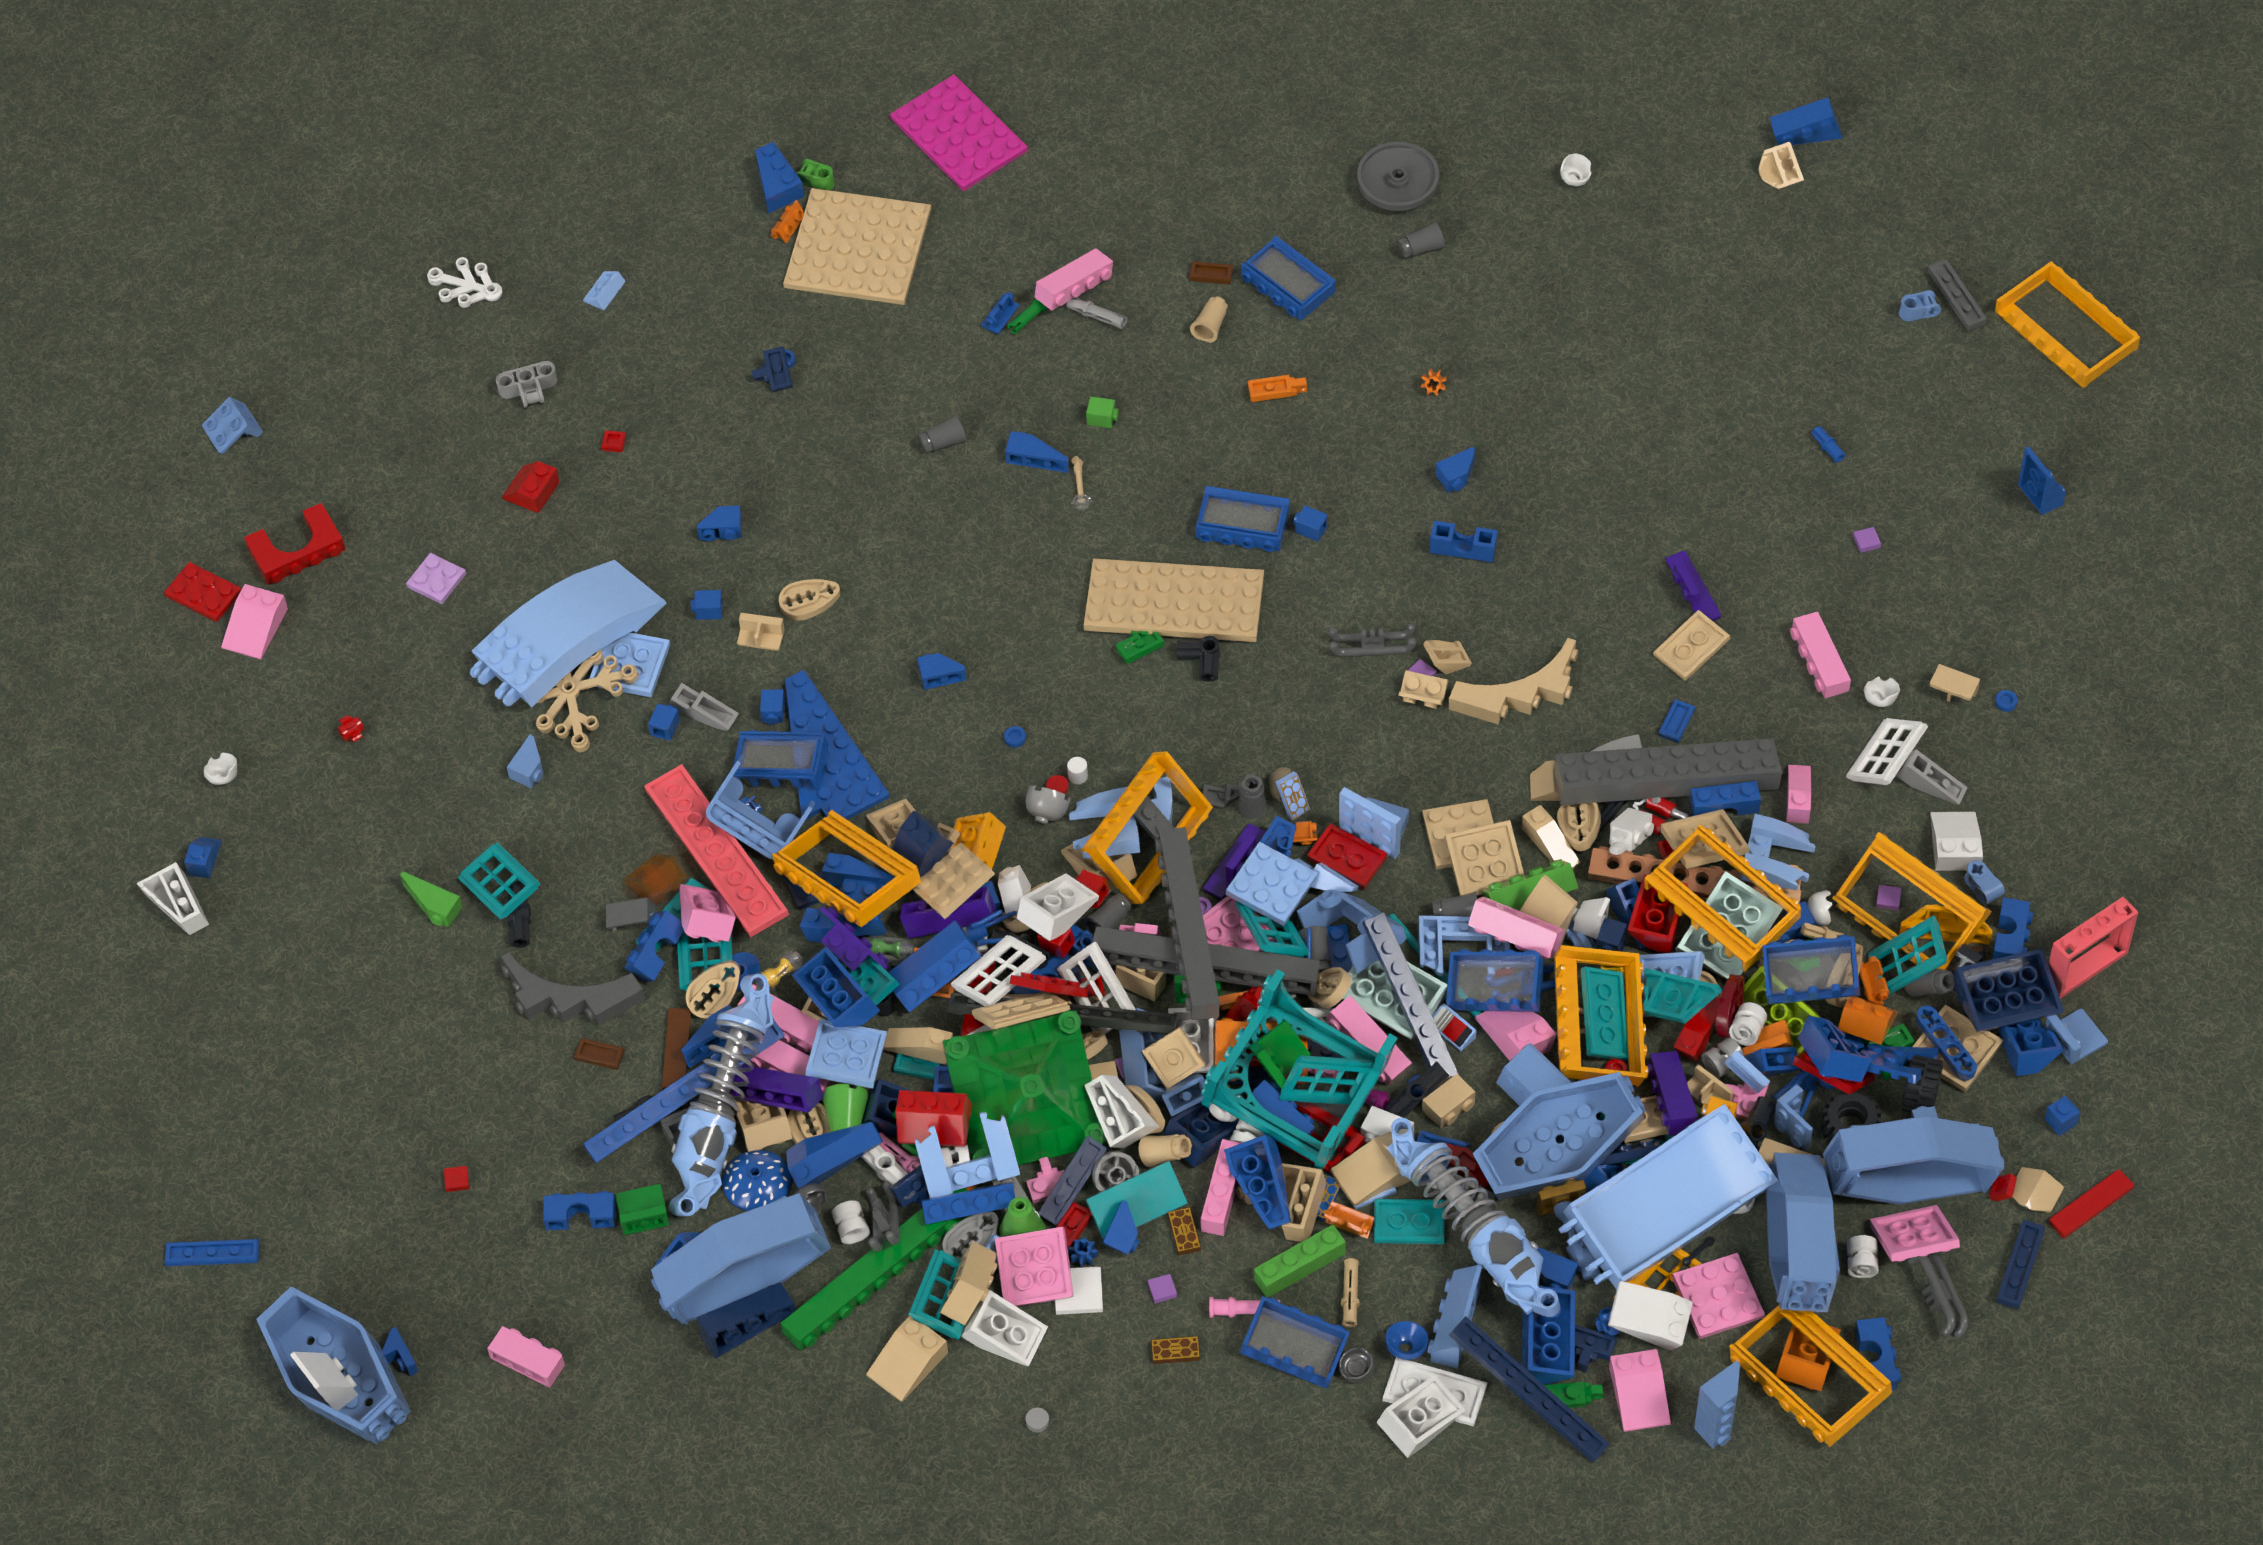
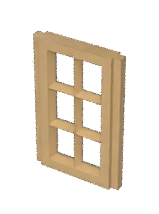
(1020, 1010)

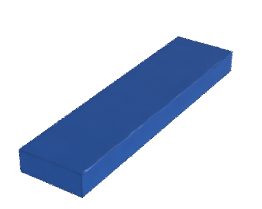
(212, 1252)

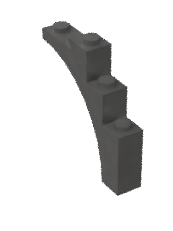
(566, 1001)

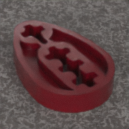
(1729, 1003)

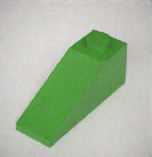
(436, 902)

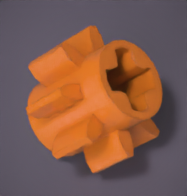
(1436, 377)

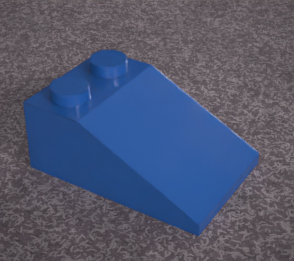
(2040, 484)

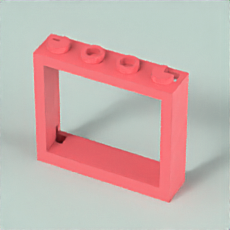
(2116, 919)

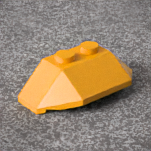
(1950, 924)

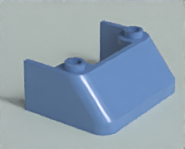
(748, 824)
(1335, 904)

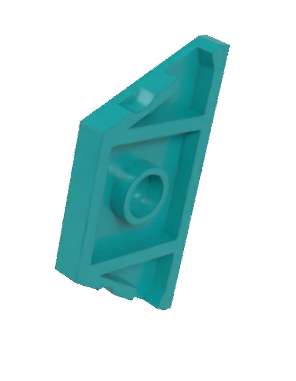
(1676, 996)

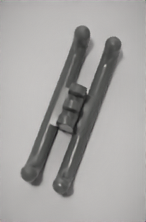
(1372, 642)
(883, 1219)
(1941, 1293)

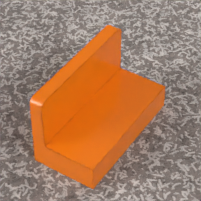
(1771, 1036)

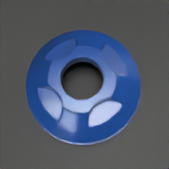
(1406, 1333)

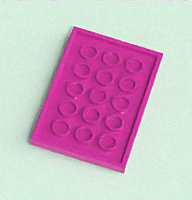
(958, 132)

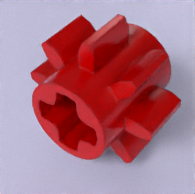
(350, 728)

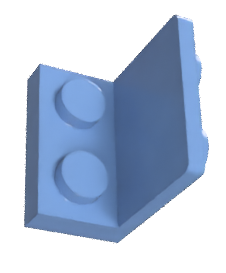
(229, 424)
(2076, 1035)
(1788, 1119)

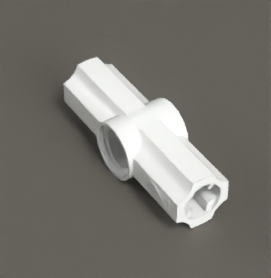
(877, 1158)

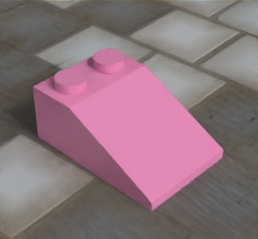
(254, 621)
(705, 914)
(1516, 1029)
(1639, 1390)

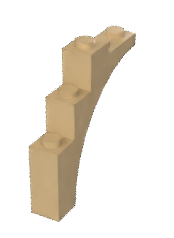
(1523, 695)

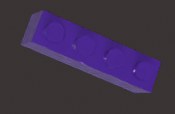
(921, 919)
(780, 1089)
(1671, 1092)

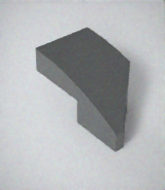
(1220, 797)

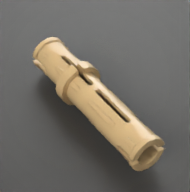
(1350, 1316)

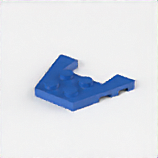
(1894, 1058)

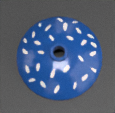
(754, 1191)

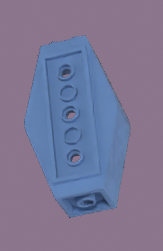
(1557, 1111)
(1913, 1160)
(1801, 1233)
(740, 1257)
(300, 1317)

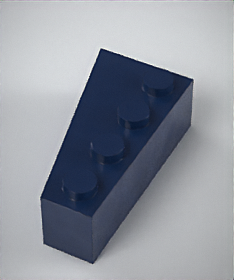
(744, 1318)

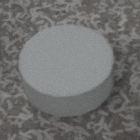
(1037, 1420)

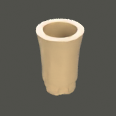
(1209, 320)
(1159, 1149)

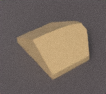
(1780, 166)
(1447, 655)
(1543, 783)
(2037, 1190)

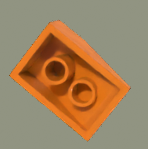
(1866, 1019)
(1803, 1361)

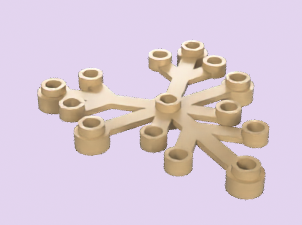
(604, 679)

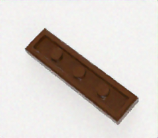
(676, 1038)

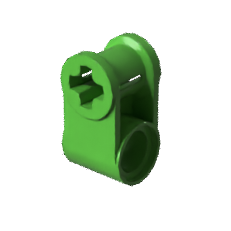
(816, 175)

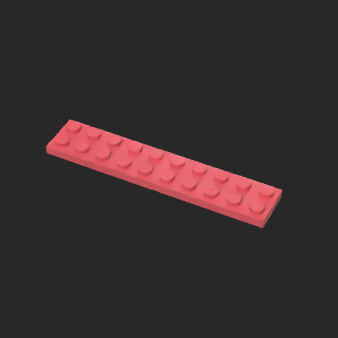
(716, 851)

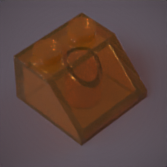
(656, 877)

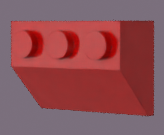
(1654, 921)
(922, 1109)

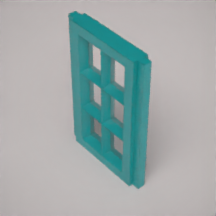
(507, 861)
(1260, 935)
(1905, 938)
(685, 963)
(1288, 1092)
(924, 1293)

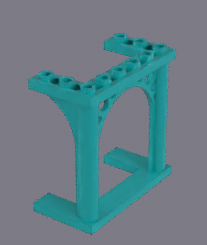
(1279, 1005)

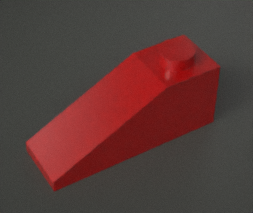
(1697, 1032)

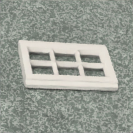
(1856, 772)
(994, 954)
(1108, 975)

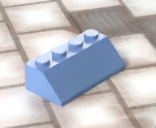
(1136, 1066)
(1528, 1074)
(1460, 1302)
(1717, 1406)

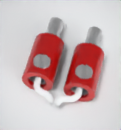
(1662, 807)

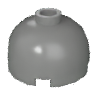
(1046, 804)
(1113, 1169)

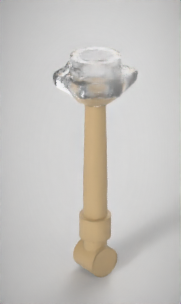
(1081, 500)

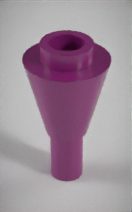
(1377, 1099)

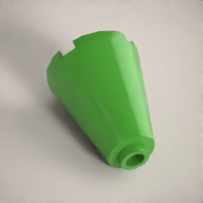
(844, 1106)
(1020, 1218)

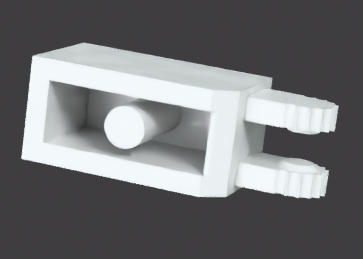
(1629, 830)

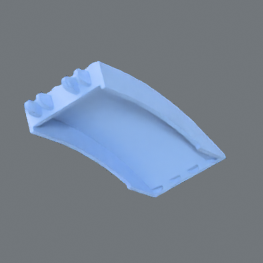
(562, 630)
(1668, 1197)

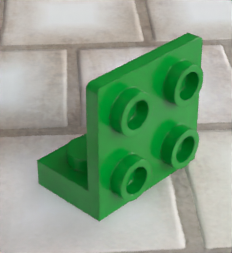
(1279, 1051)
(642, 1209)

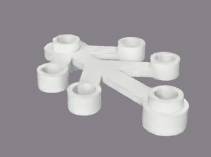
(467, 285)

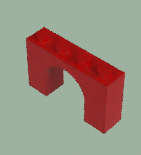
(278, 564)

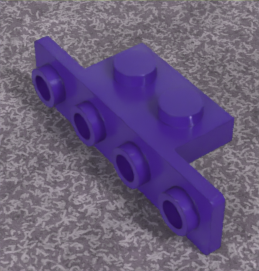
(1692, 585)
(1233, 861)
(847, 945)

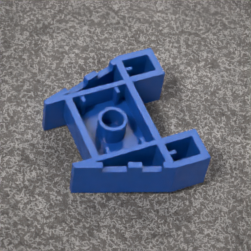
(857, 882)

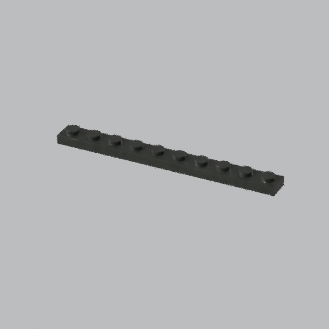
(1090, 1015)

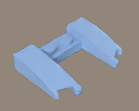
(1099, 806)
(1769, 832)
(1438, 928)
(945, 1180)

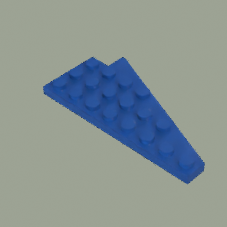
(847, 778)

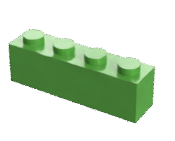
(1519, 887)
(1299, 1261)

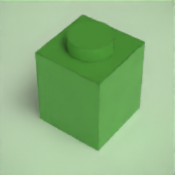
(1101, 412)

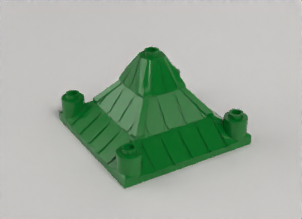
(1033, 1079)

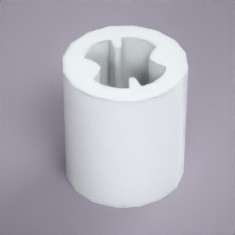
(1077, 770)

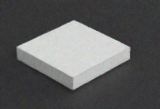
(1087, 1292)

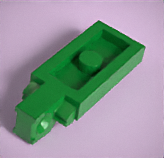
(1577, 1393)

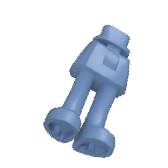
(1578, 1251)

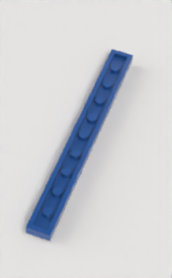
(665, 1103)

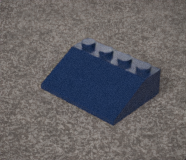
(2007, 990)

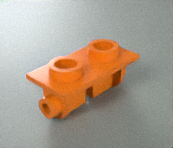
(790, 220)
(1303, 832)
(1875, 989)
(1349, 1219)

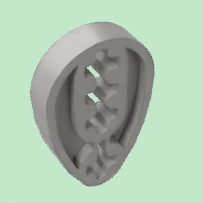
(970, 1227)

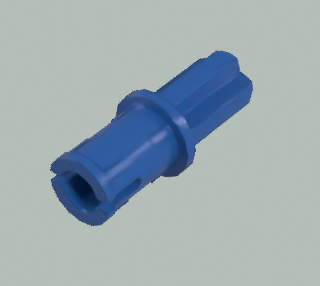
(1828, 444)

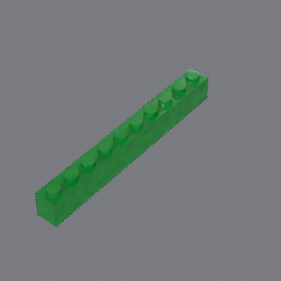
(862, 1279)

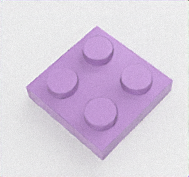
(436, 578)

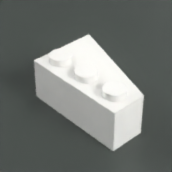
(175, 897)
(1119, 1111)

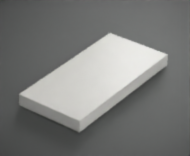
(1408, 1375)

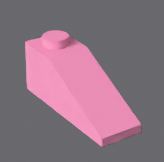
(1799, 794)

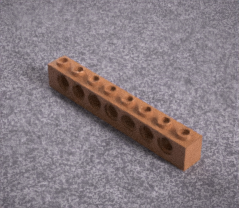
(1601, 857)

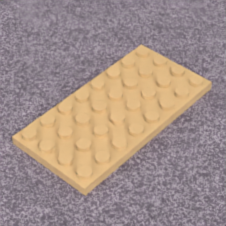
(1174, 600)

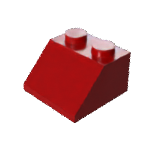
(532, 486)

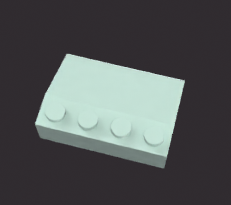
(1745, 910)
(1377, 999)

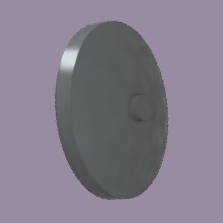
(1398, 176)

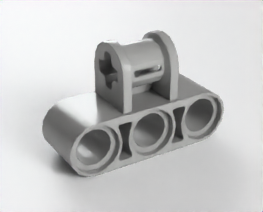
(527, 382)

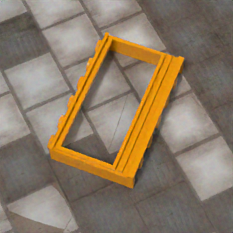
(2051, 347)
(1124, 809)
(905, 872)
(1922, 877)
(1706, 917)
(1568, 1011)
(1835, 1348)

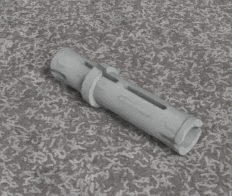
(1088, 309)

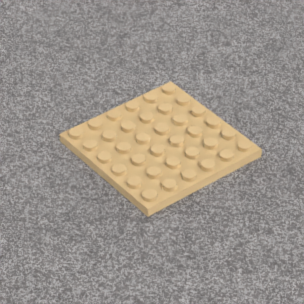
(857, 246)

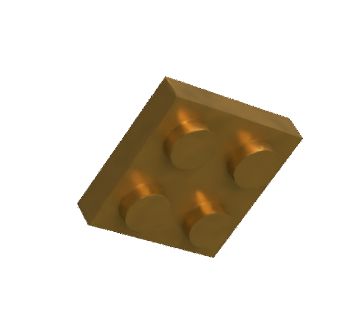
(1551, 1195)

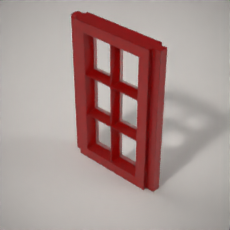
(1329, 1120)

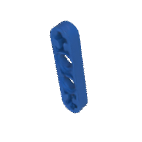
(1945, 1043)

